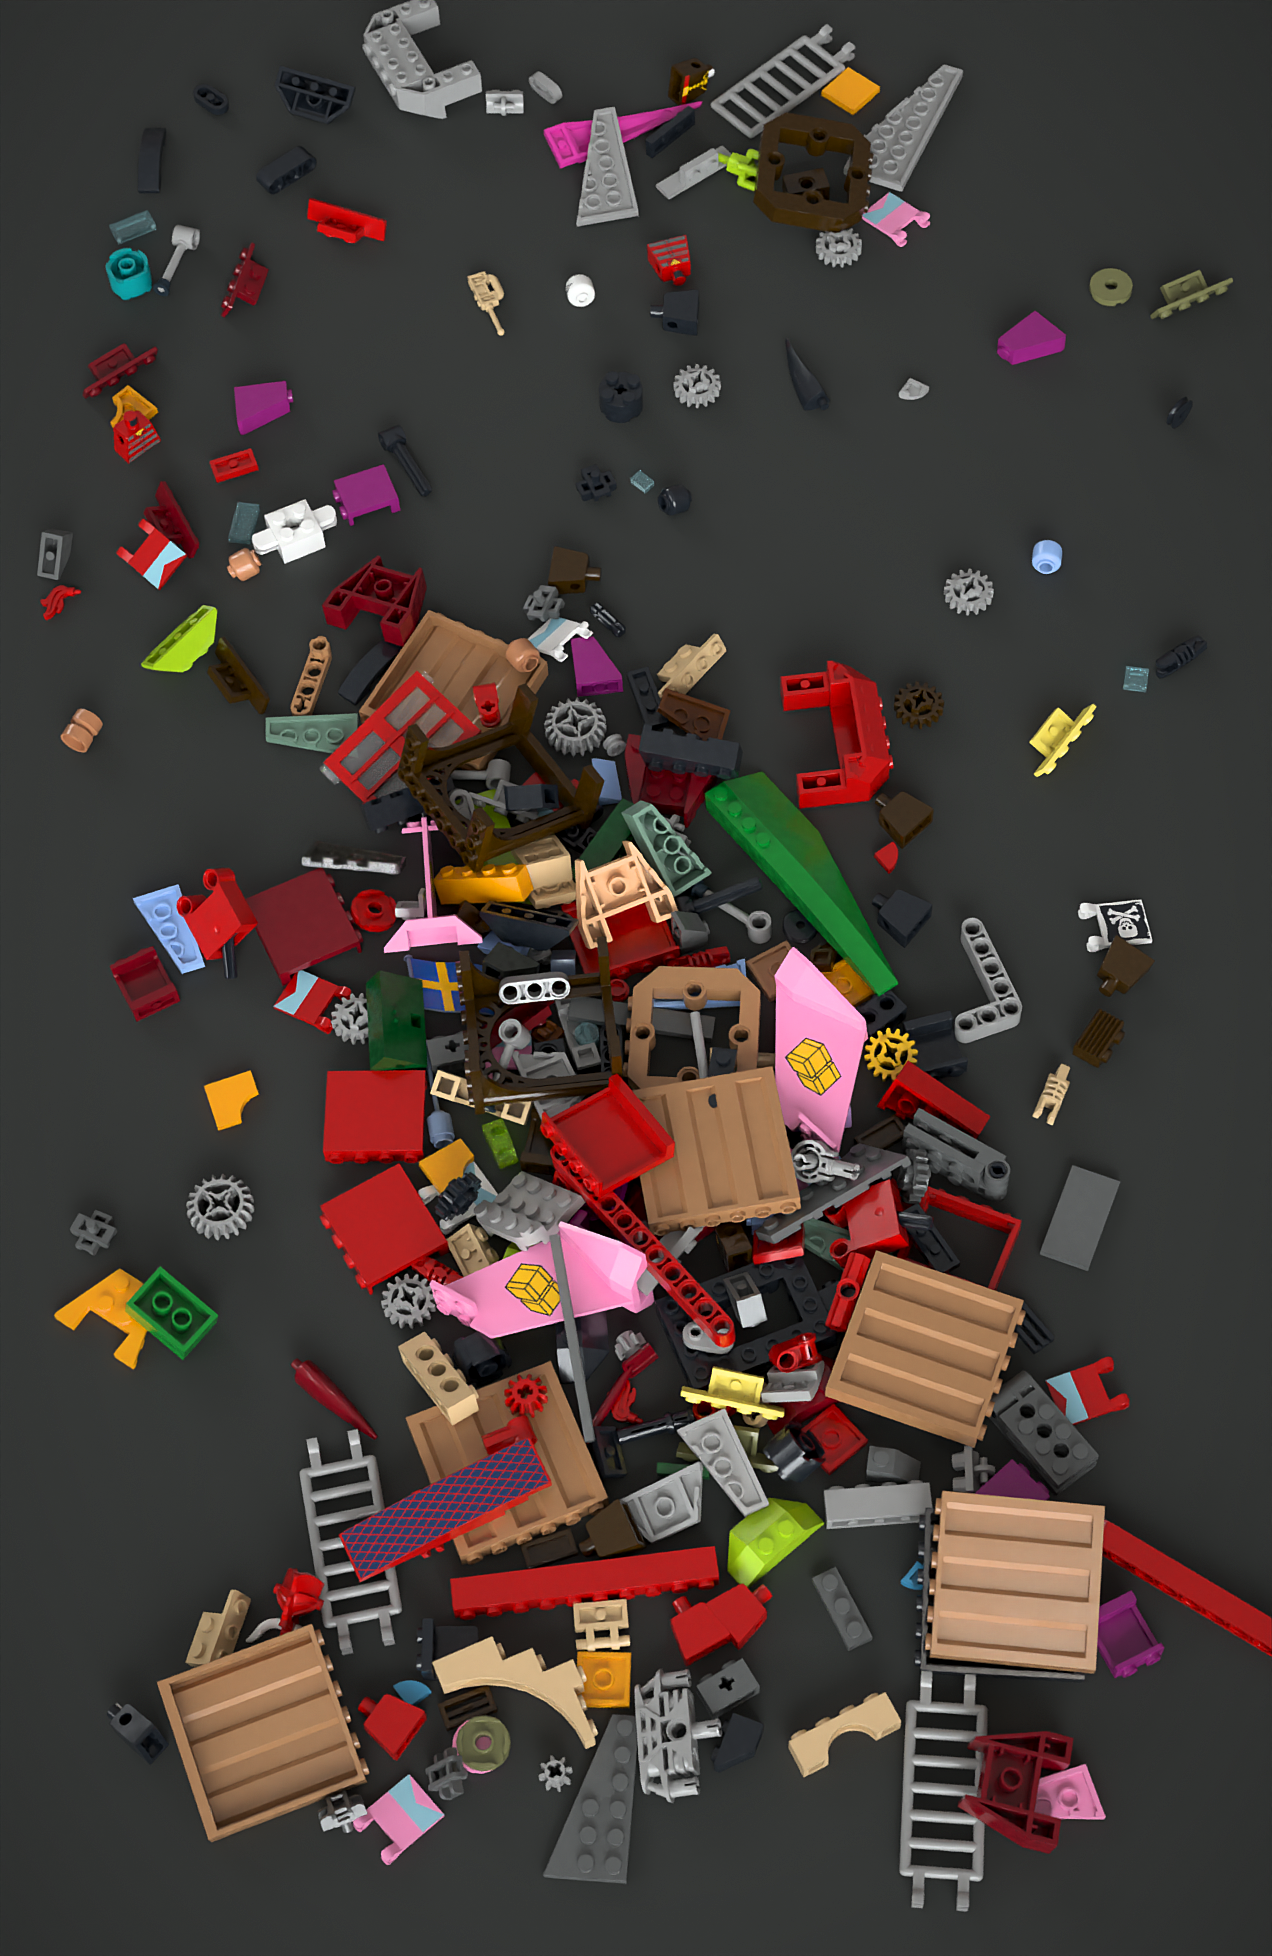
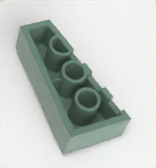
(663, 848)

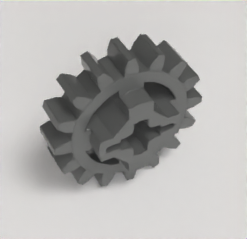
(914, 1178)

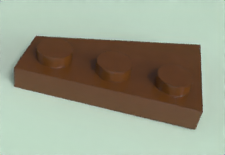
(693, 714)

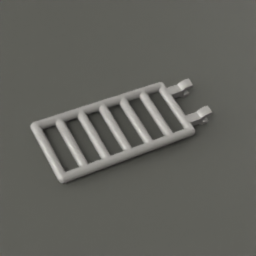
(814, 44)

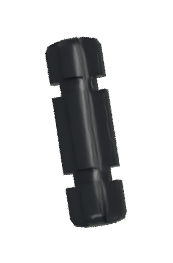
(607, 619)

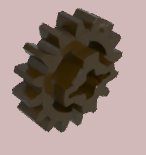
(918, 705)

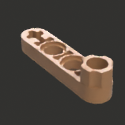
(321, 650)

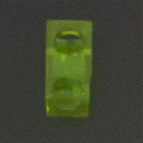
(500, 1143)

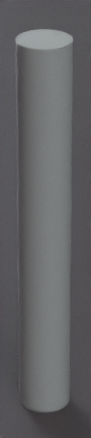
(699, 1044)

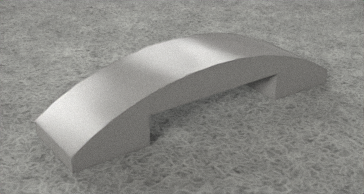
(585, 1055)

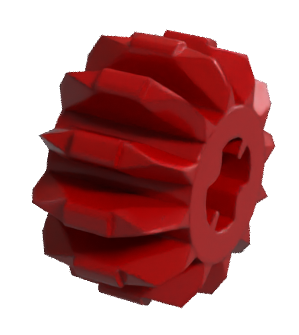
(519, 1390)

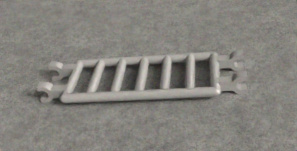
(319, 1546)
(910, 1787)

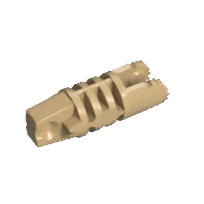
(1053, 1093)

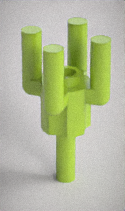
(742, 166)

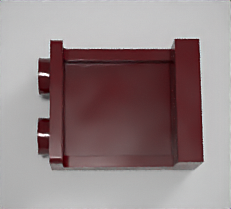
(144, 983)

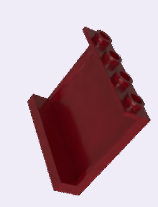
(303, 923)

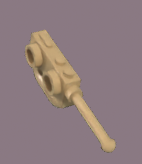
(486, 299)

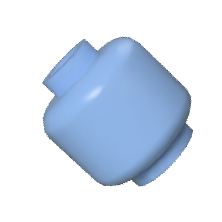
(1047, 556)

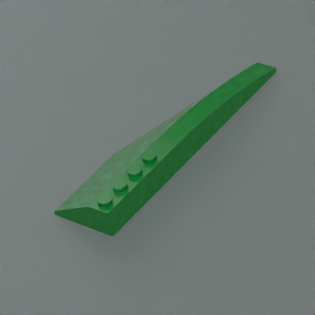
(801, 867)

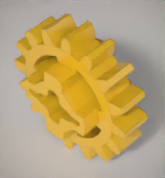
(881, 1060)

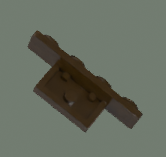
(235, 678)

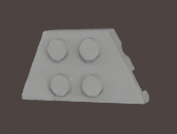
(546, 1066)
(668, 1504)

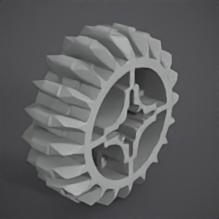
(586, 718)
(211, 1221)

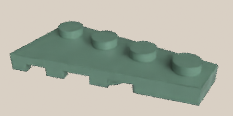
(312, 732)
(821, 1235)

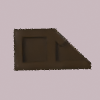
(823, 957)

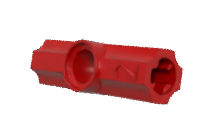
(842, 1306)

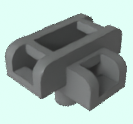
(540, 600)
(91, 1229)
(451, 1774)
(341, 1811)

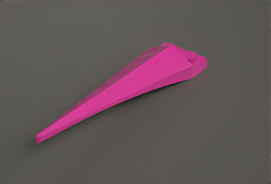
(571, 139)

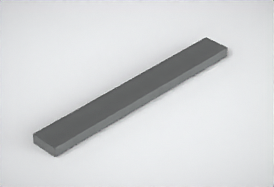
(572, 1338)

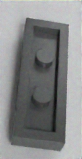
(842, 1609)

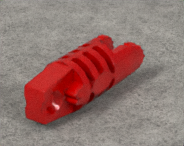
(710, 958)
(434, 1270)

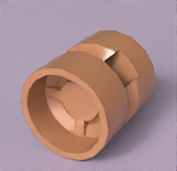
(81, 730)

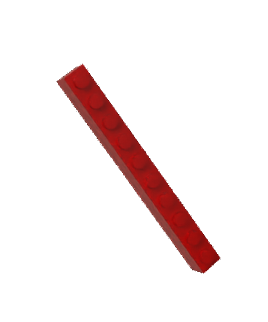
(584, 1582)

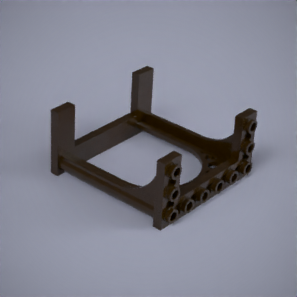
(480, 839)
(482, 991)

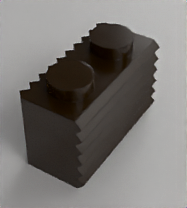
(1098, 1038)

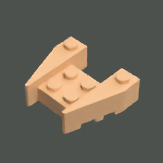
(615, 889)

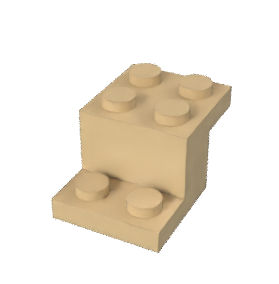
(549, 872)

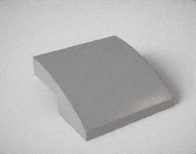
(793, 1386)

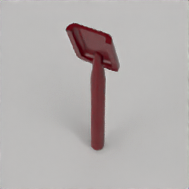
(632, 1366)

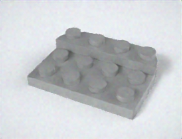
(528, 1211)

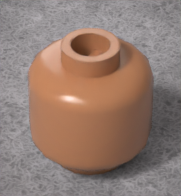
(244, 564)
(522, 655)

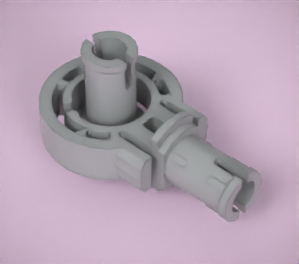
(820, 1163)

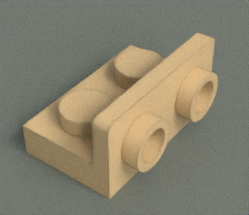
(471, 1249)

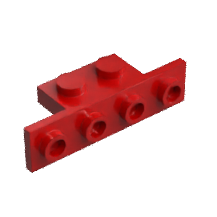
(345, 223)

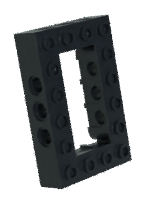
(754, 1355)

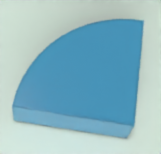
(910, 1578)
(412, 1691)

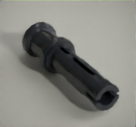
(673, 1423)

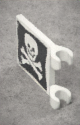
(1117, 918)

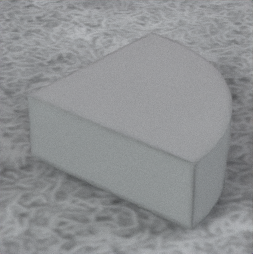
(913, 390)

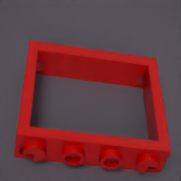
(978, 1213)

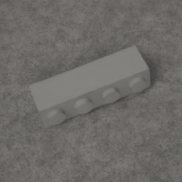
(876, 1505)

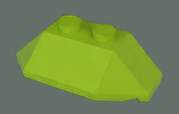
(185, 643)
(768, 1538)

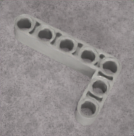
(991, 983)

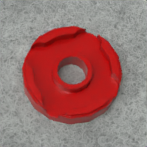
(373, 921)

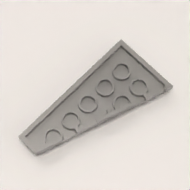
(606, 180)

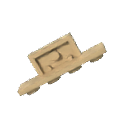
(690, 665)
(219, 1632)

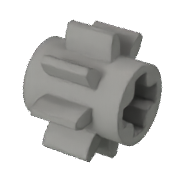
(628, 1344)
(553, 1766)

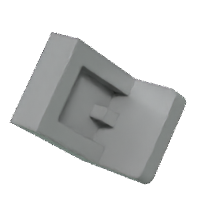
(412, 909)

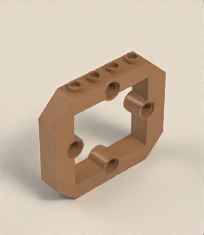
(679, 983)

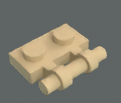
(598, 1617)

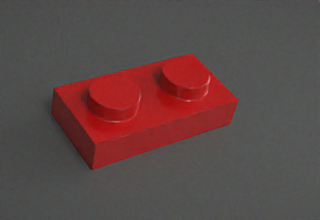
(233, 465)

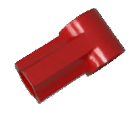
(513, 1432)

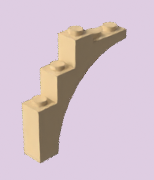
(558, 1686)

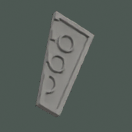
(722, 1454)

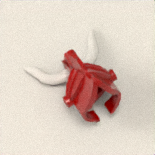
(296, 1597)

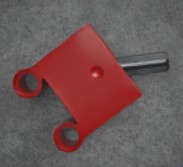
(220, 919)
(874, 1223)

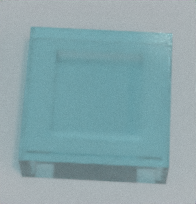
(1136, 679)

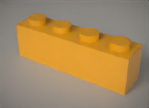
(492, 883)

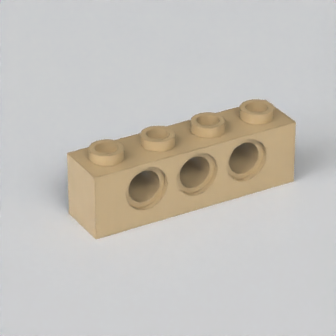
(439, 1378)

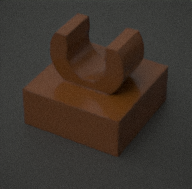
(547, 1032)

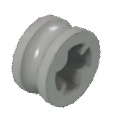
(614, 745)

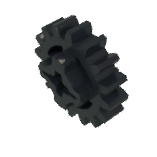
(458, 1196)

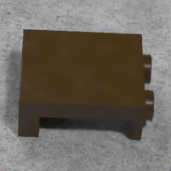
(537, 1150)

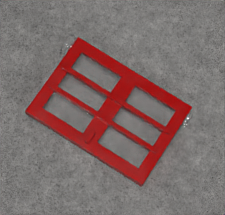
(373, 752)

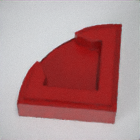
(887, 857)

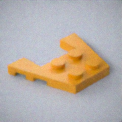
(109, 1301)

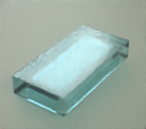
(132, 227)
(244, 523)

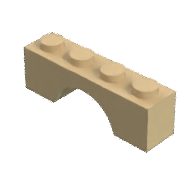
(455, 1089)
(872, 1717)

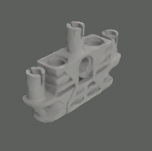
(663, 1718)

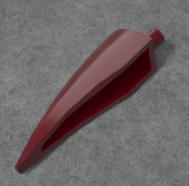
(327, 1393)

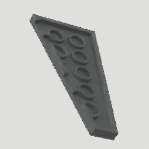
(818, 1196)
(599, 1825)

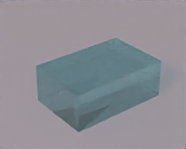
(642, 481)

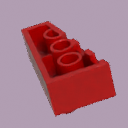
(917, 1090)

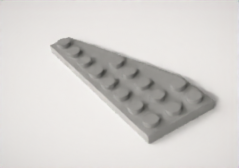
(907, 129)

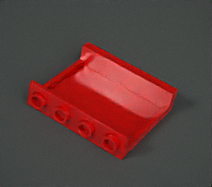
(636, 943)
(374, 1116)
(609, 1137)
(382, 1227)

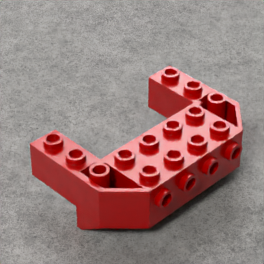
(857, 734)

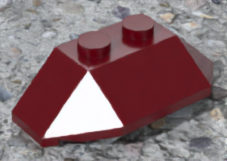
(804, 1410)

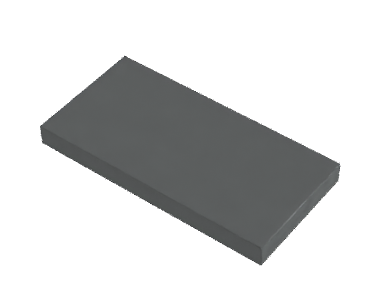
(1080, 1218)

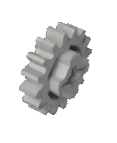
(838, 247)
(697, 386)
(966, 592)
(348, 1014)
(415, 1292)

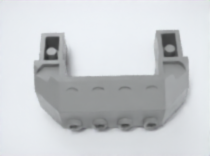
(403, 66)

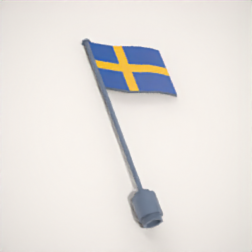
(439, 995)

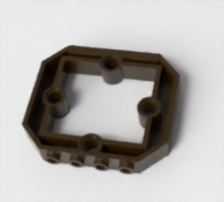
(818, 137)

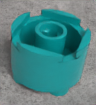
(129, 273)

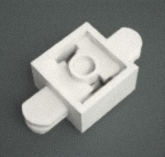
(298, 540)

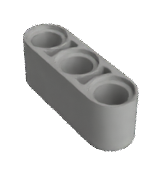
(545, 993)

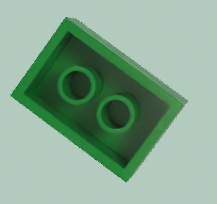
(171, 1313)

